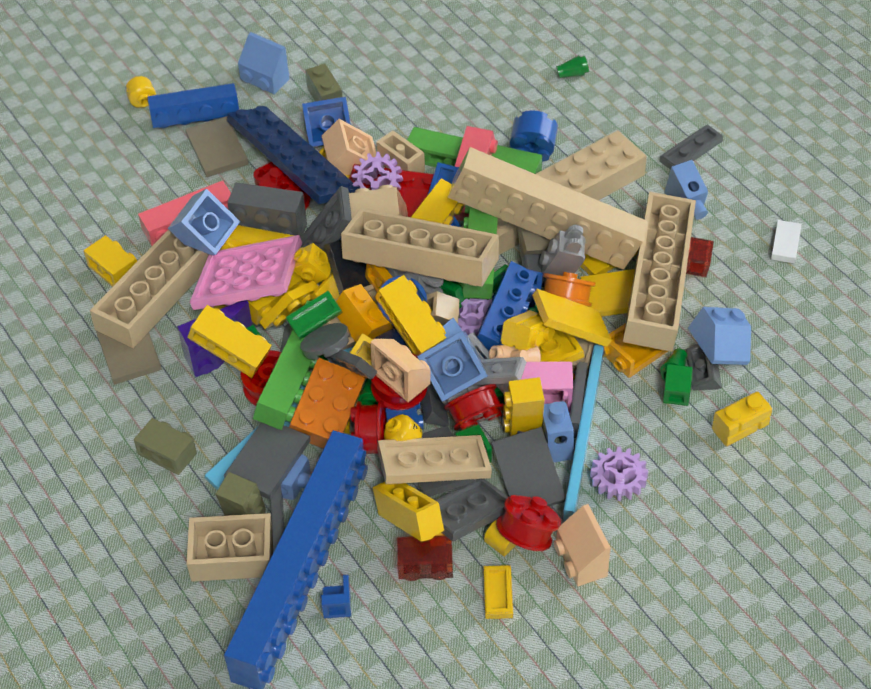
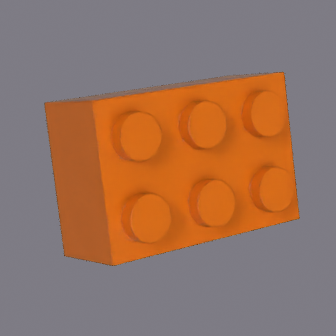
(327, 402)

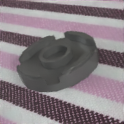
(325, 340)

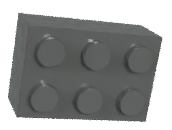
(268, 208)

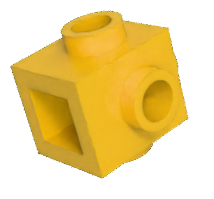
(312, 264)

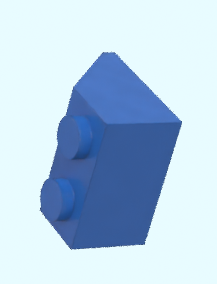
(322, 115)

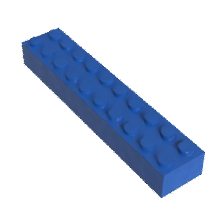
(296, 563)

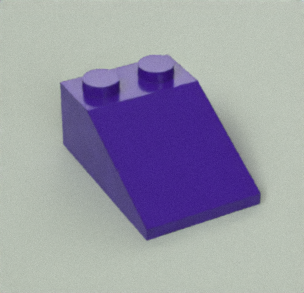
(197, 357)

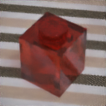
(699, 257)

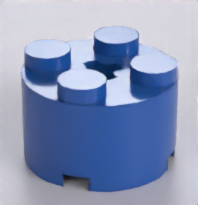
(534, 133)

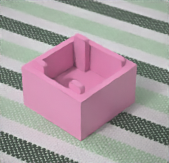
(555, 380)

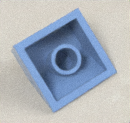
(263, 63)
(204, 223)
(723, 335)
(454, 365)

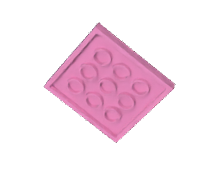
(246, 273)

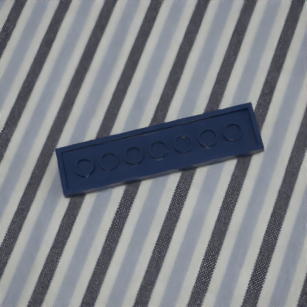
(290, 153)

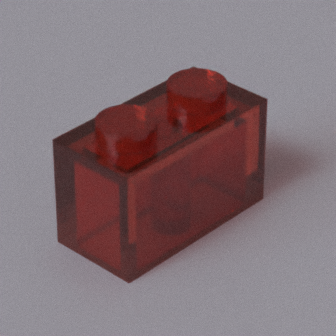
(425, 558)

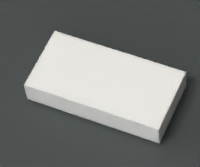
(786, 241)

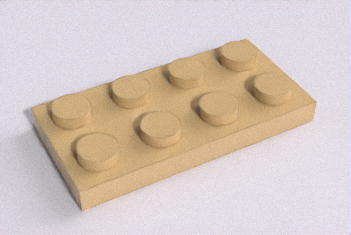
(434, 459)

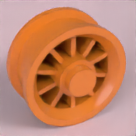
(569, 287)

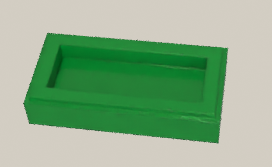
(314, 315)

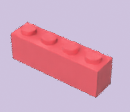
(480, 140)
(158, 219)

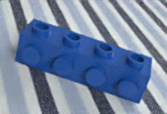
(192, 105)
(507, 302)

